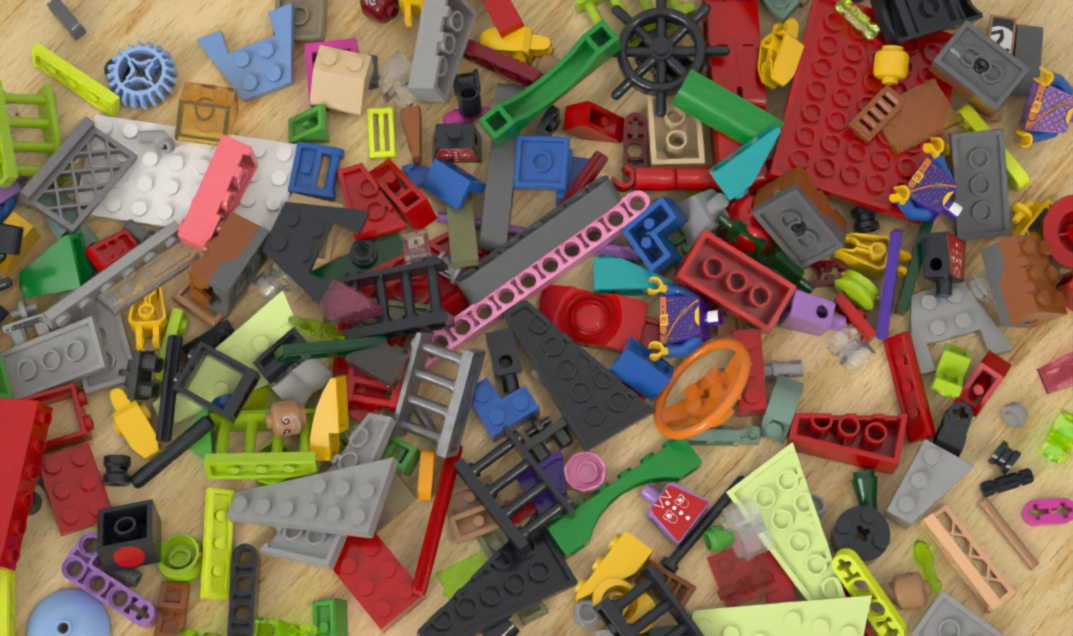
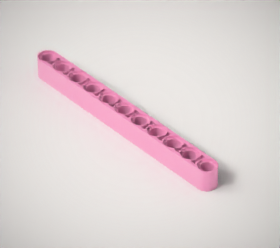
(536, 271)

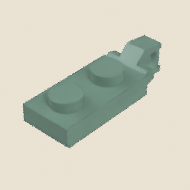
(726, 436)

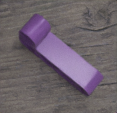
(112, 588)

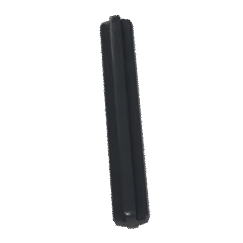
(168, 395)
(172, 451)

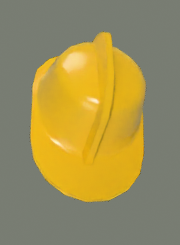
(614, 589)

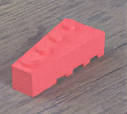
(219, 191)

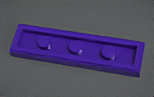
(889, 284)

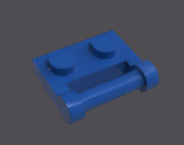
(307, 170)

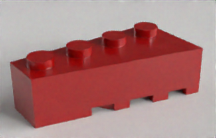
(850, 438)

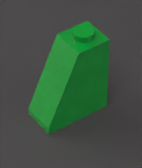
(57, 269)

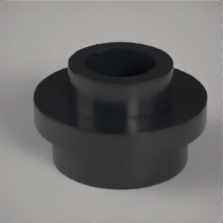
(363, 244)

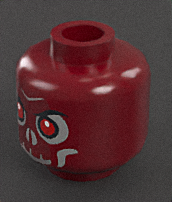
(380, 10)

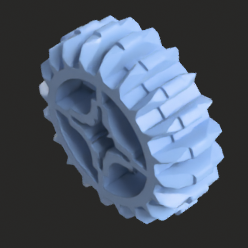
(155, 60)

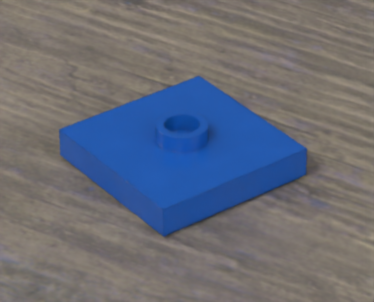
(542, 163)

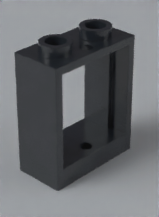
(238, 398)

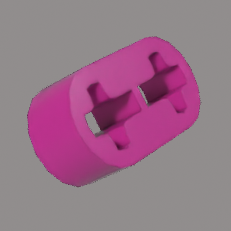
(1047, 505)

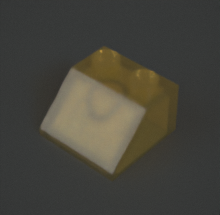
(206, 113)

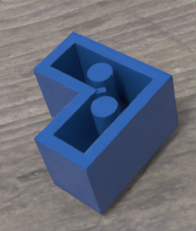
(650, 234)
(496, 412)

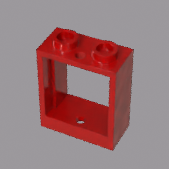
(80, 400)

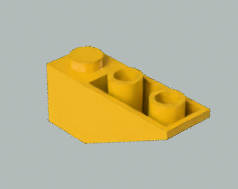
(622, 562)

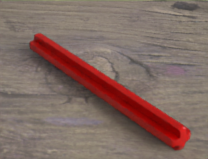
(435, 525)

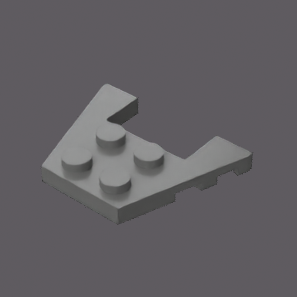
(947, 318)

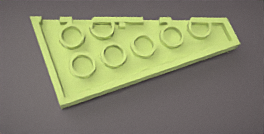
(243, 345)
(793, 523)
(800, 618)

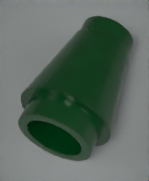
(865, 488)

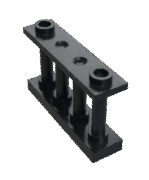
(411, 322)
(503, 515)
(611, 610)

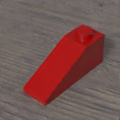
(403, 195)

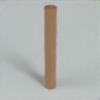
(1008, 533)

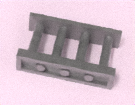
(461, 388)

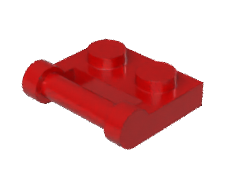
(358, 378)

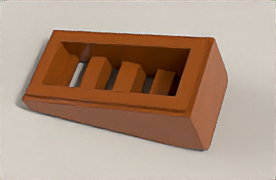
(889, 102)
(412, 125)
(670, 576)

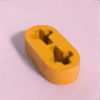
(426, 474)

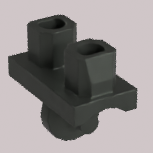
(140, 373)
(557, 431)

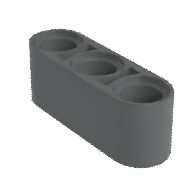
(1028, 50)

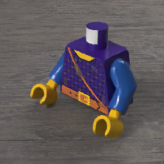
(928, 188)
(683, 320)

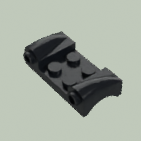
(911, 19)

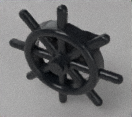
(659, 54)

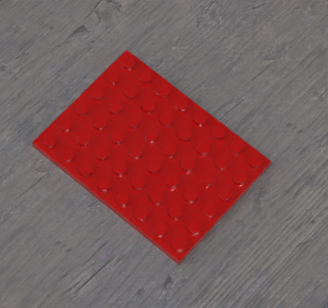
(829, 91)

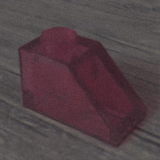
(348, 304)
(1057, 374)

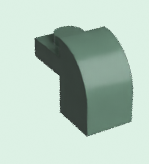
(781, 409)

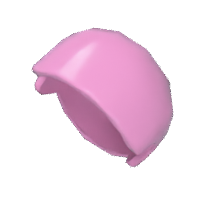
(585, 472)

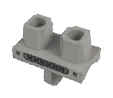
(17, 329)

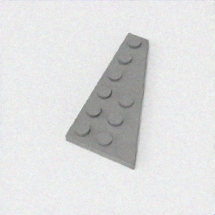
(328, 502)
(321, 548)

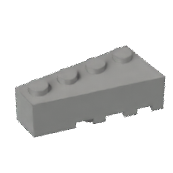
(440, 48)

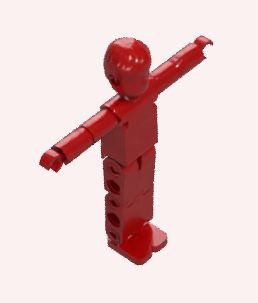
(737, 27)

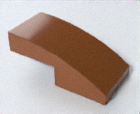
(172, 608)

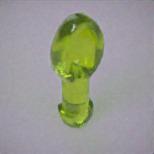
(924, 558)

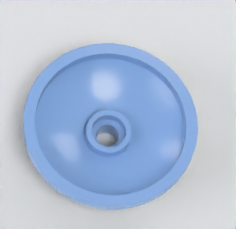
(73, 607)

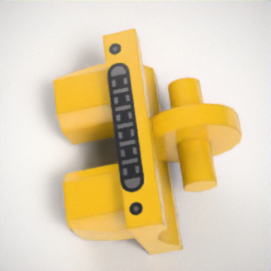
(1028, 217)

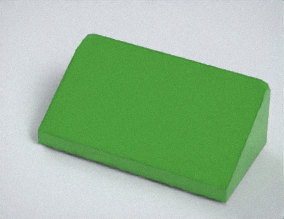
(331, 617)

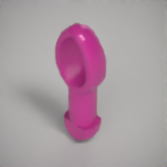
(455, 117)

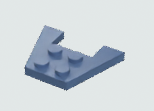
(262, 65)

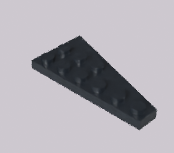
(580, 386)
(504, 588)

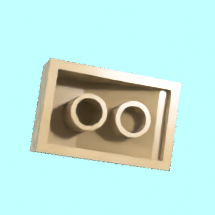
(675, 138)

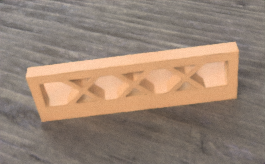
(962, 562)

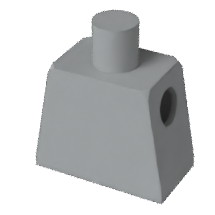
(701, 213)

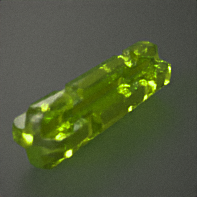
(857, 18)

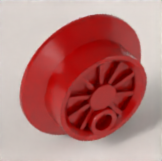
(1058, 231)

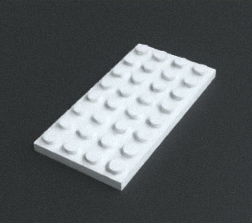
(163, 185)

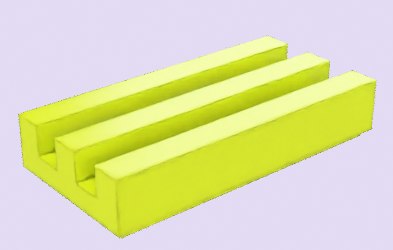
(382, 154)

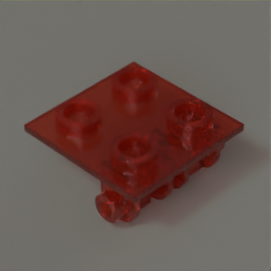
(741, 579)

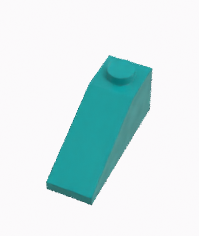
(742, 166)
(622, 277)

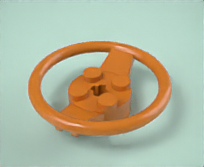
(708, 399)

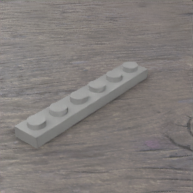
(84, 296)

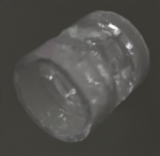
(268, 287)
(850, 348)

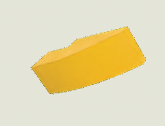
(330, 419)

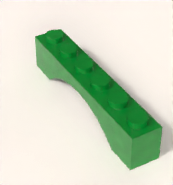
(584, 58)
(670, 464)

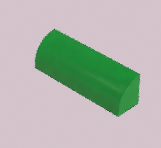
(722, 109)

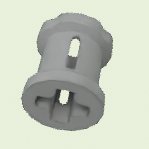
(451, 273)

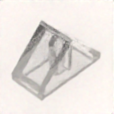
(416, 245)

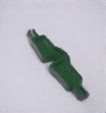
(776, 261)

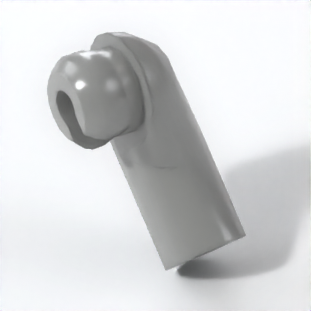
(159, 138)

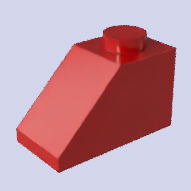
(593, 123)
(983, 382)

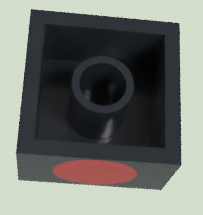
(129, 536)

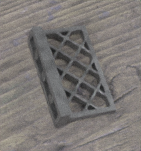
(57, 167)

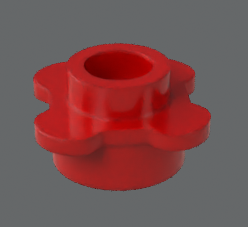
(526, 511)

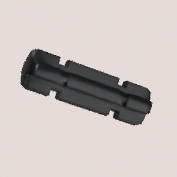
(1006, 482)

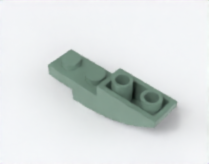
(70, 216)

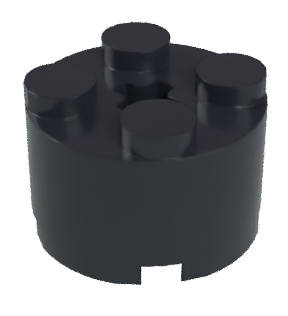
(867, 522)

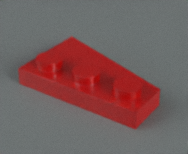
(363, 193)

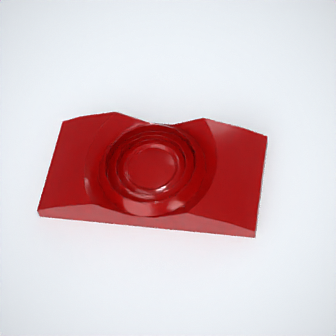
(592, 317)

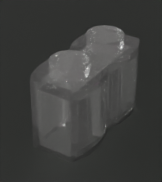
(748, 528)

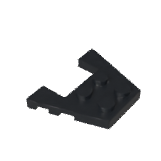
(300, 236)

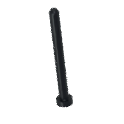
(672, 562)

